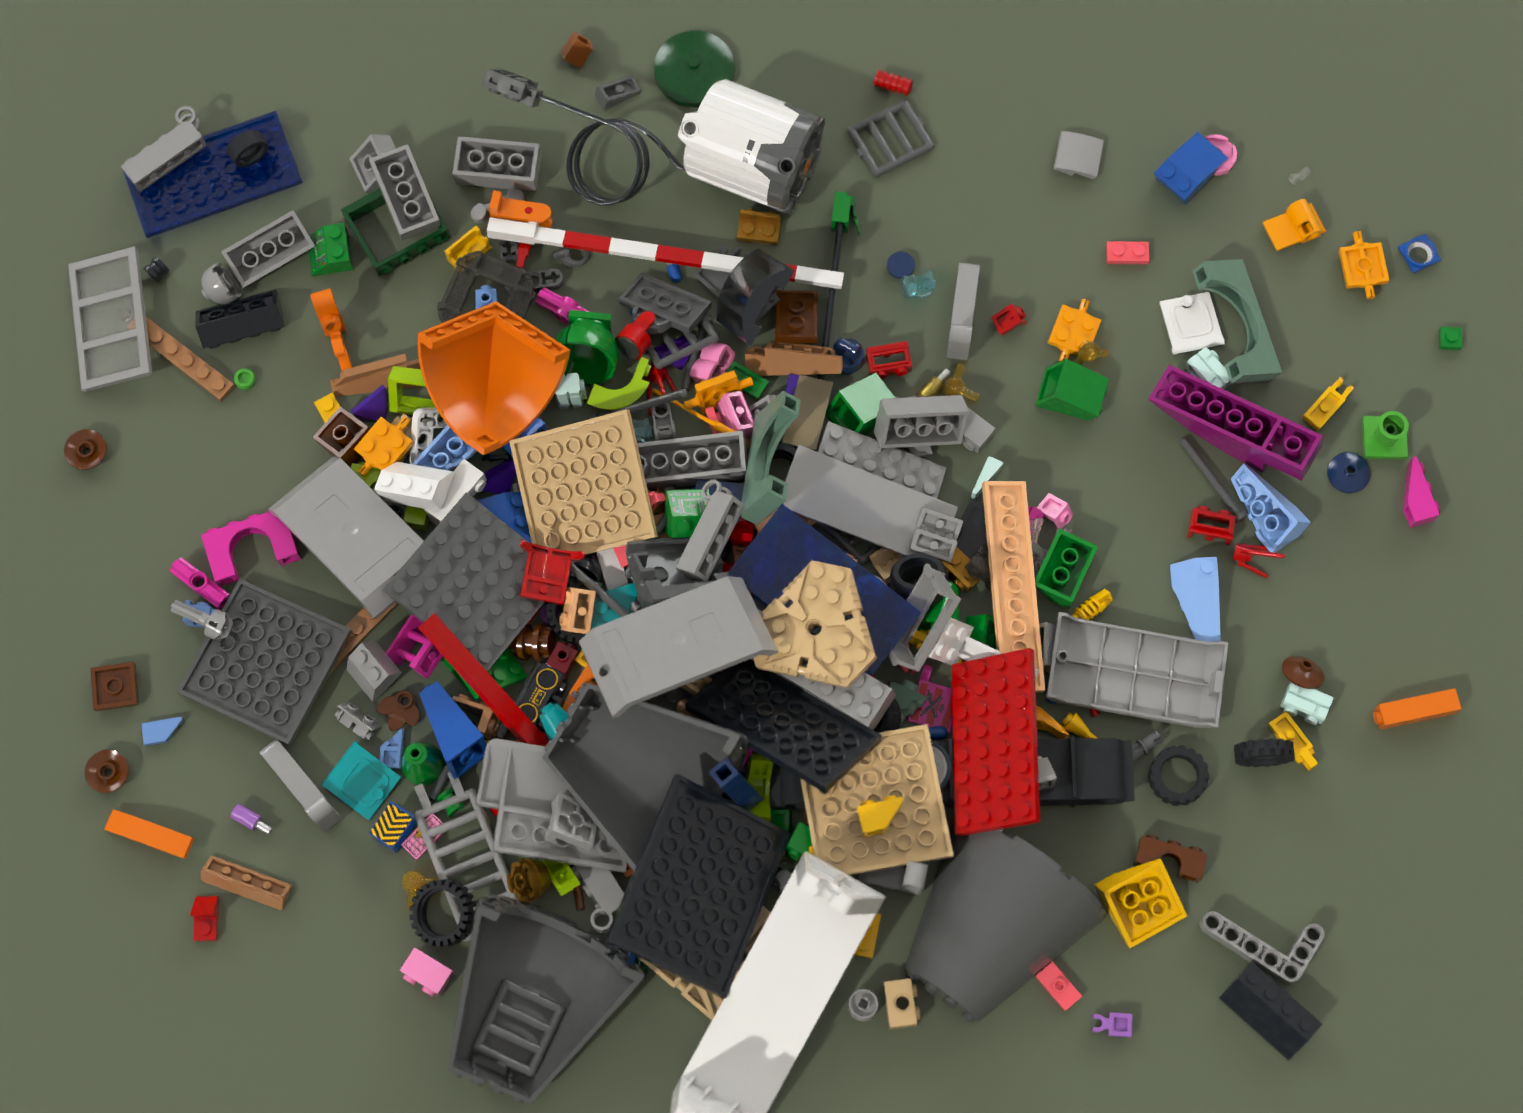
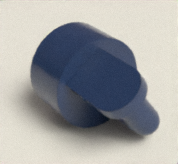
(851, 352)

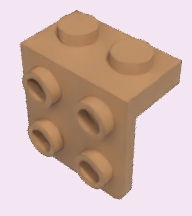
(489, 721)

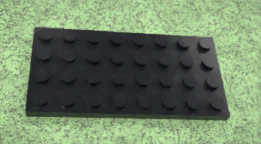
(785, 723)

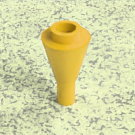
(1075, 725)

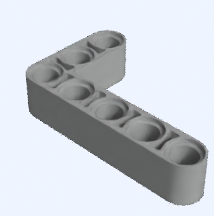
(963, 311)
(300, 785)
(899, 878)
(1263, 949)

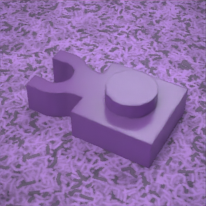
(1117, 1024)

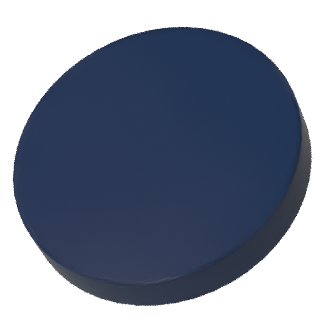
(900, 264)

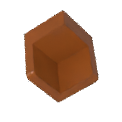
(577, 49)

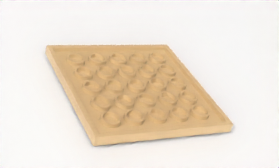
(584, 485)
(896, 766)

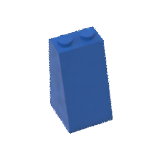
(456, 734)

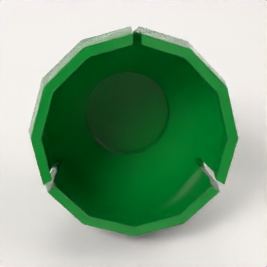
(590, 346)

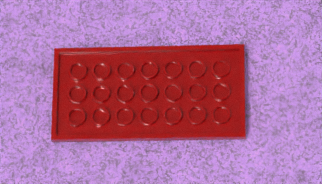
(995, 743)

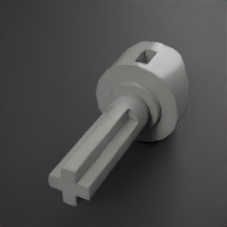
(213, 623)

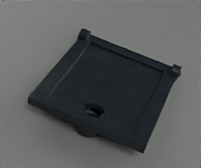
(973, 529)

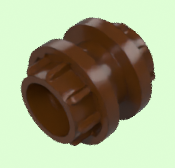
(535, 642)

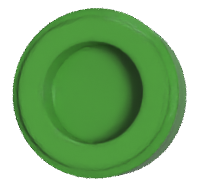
(244, 379)

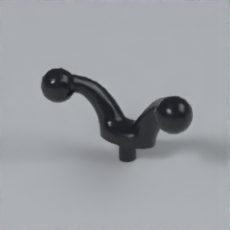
(506, 457)

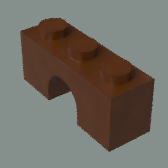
(1189, 860)

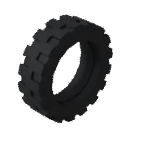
(1264, 752)
(1194, 759)

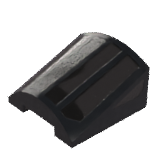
(748, 291)

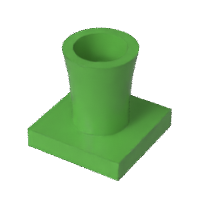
(1385, 436)

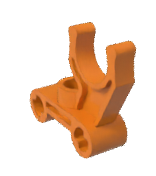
(332, 324)

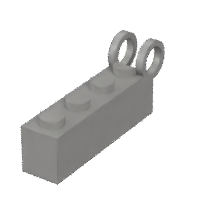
(166, 152)
(710, 533)
(604, 889)

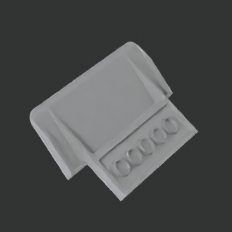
(864, 488)
(522, 790)

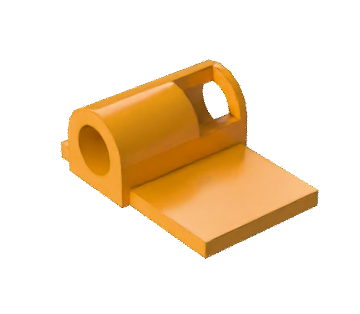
(1288, 228)

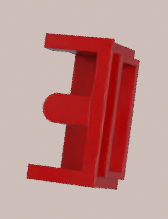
(883, 370)
(1211, 531)

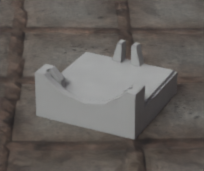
(570, 823)

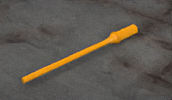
(717, 425)

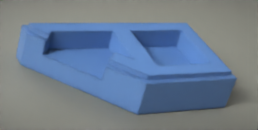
(160, 731)
(392, 751)

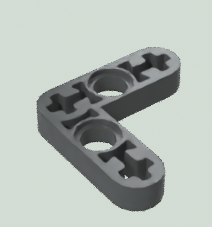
(548, 273)

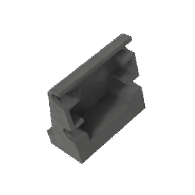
(655, 570)

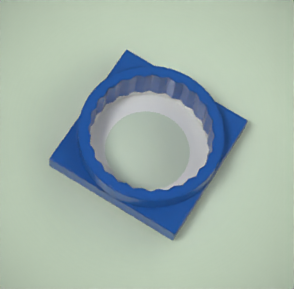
(1424, 242)

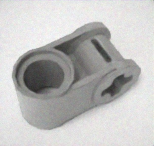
(663, 424)

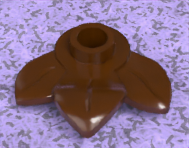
(397, 712)

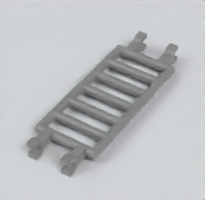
(436, 854)

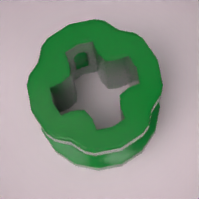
(451, 809)

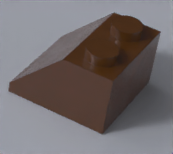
(342, 435)

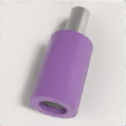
(249, 819)

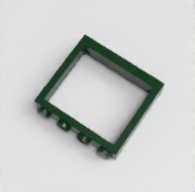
(370, 203)

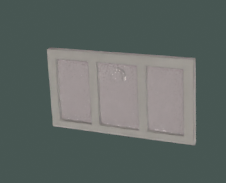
(109, 319)

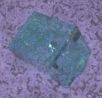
(918, 286)
(642, 430)

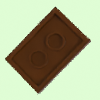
(796, 316)

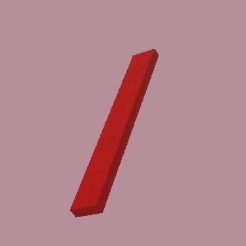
(481, 682)

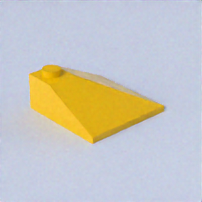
(1141, 901)

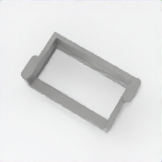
(921, 598)

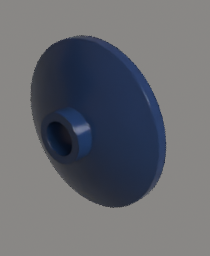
(1346, 481)

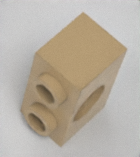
(901, 989)

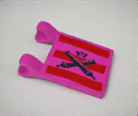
(938, 706)

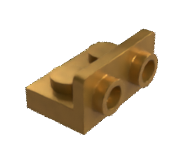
(759, 227)
(958, 573)

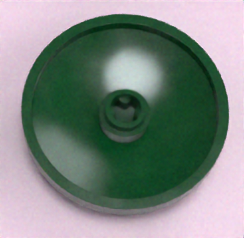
(691, 65)

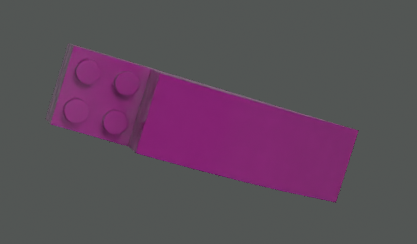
(1236, 424)

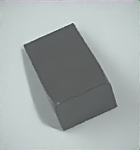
(617, 92)

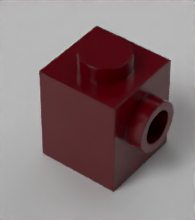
(563, 658)

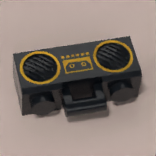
(542, 691)

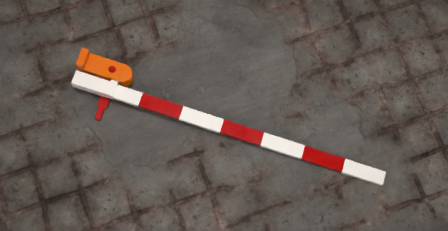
(532, 224)

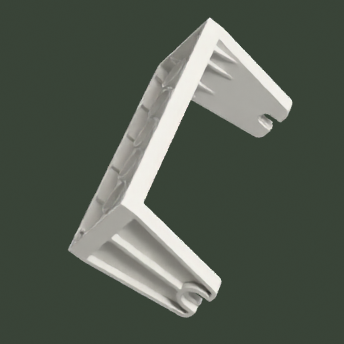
(778, 992)

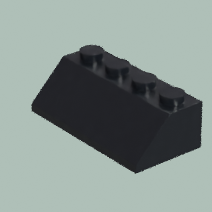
(239, 319)
(1270, 1011)

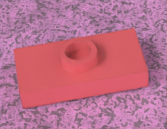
(1058, 986)

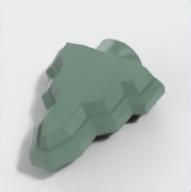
(907, 697)

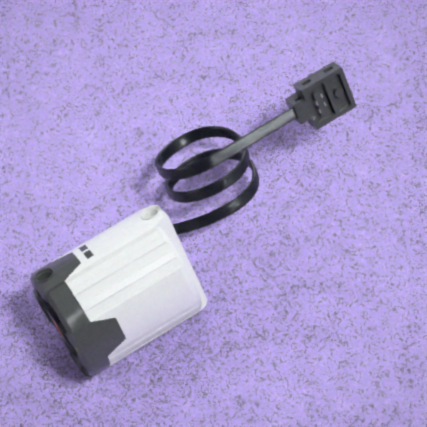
(732, 142)

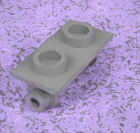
(350, 714)

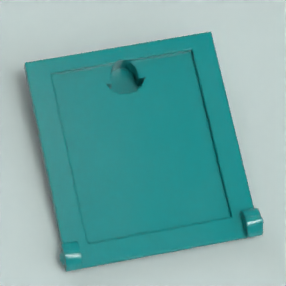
(361, 780)

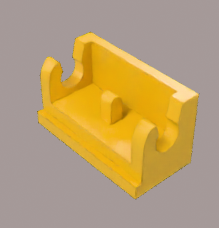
(470, 242)

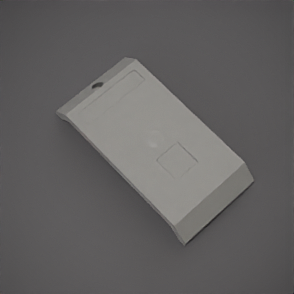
(349, 531)
(675, 643)
(1137, 672)

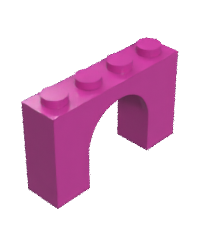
(222, 542)

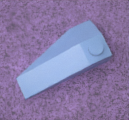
(445, 451)
(1272, 514)
(1198, 592)

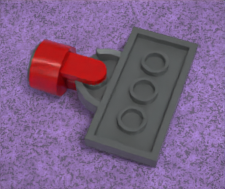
(655, 310)

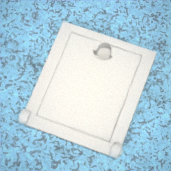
(1192, 326)

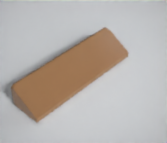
(245, 882)

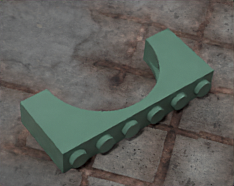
(1232, 282)
(762, 492)

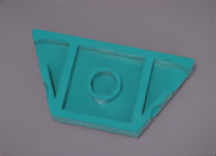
(603, 613)

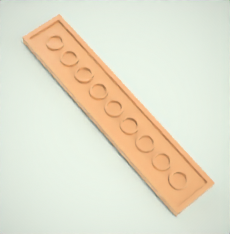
(1012, 570)

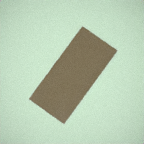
(814, 401)

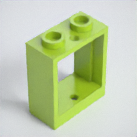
(406, 404)

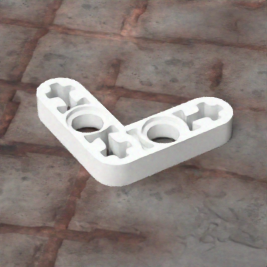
(425, 427)

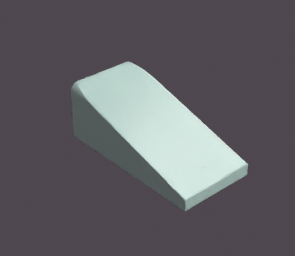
(988, 473)

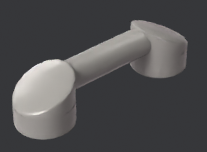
(479, 211)

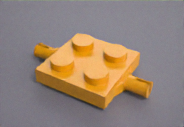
(1363, 265)
(1072, 329)
(710, 391)
(383, 445)

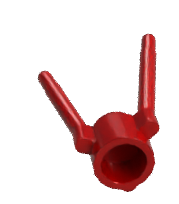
(658, 376)
(1244, 553)

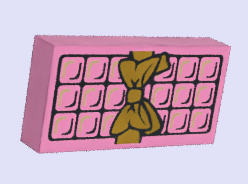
(415, 844)

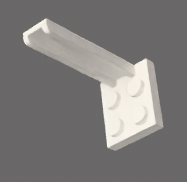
(956, 643)

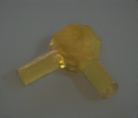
(1089, 352)
(955, 385)
(412, 882)

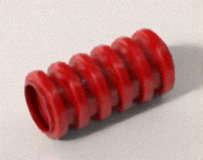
(893, 82)

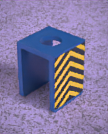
(393, 827)

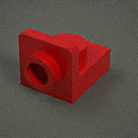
(1009, 318)

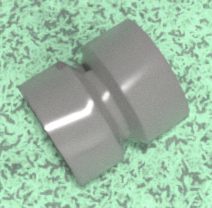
(863, 1005)

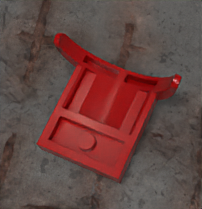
(547, 572)

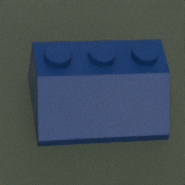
(509, 509)

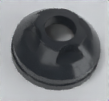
(590, 567)

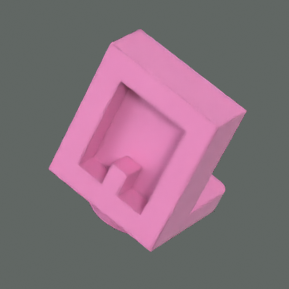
(1056, 510)

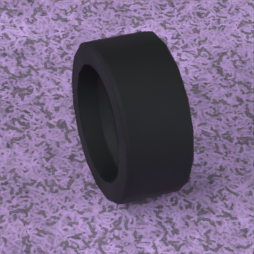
(247, 148)

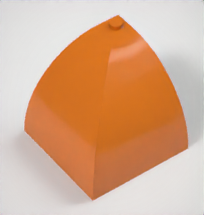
(490, 374)

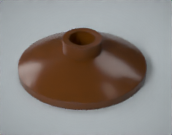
(79, 443)
(1303, 672)
(99, 764)

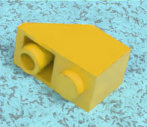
(878, 816)

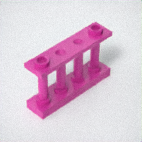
(400, 649)

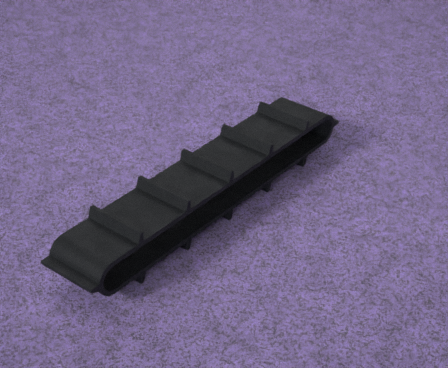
(1085, 769)

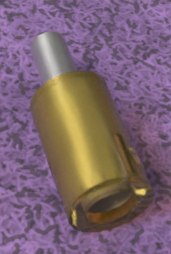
(934, 385)

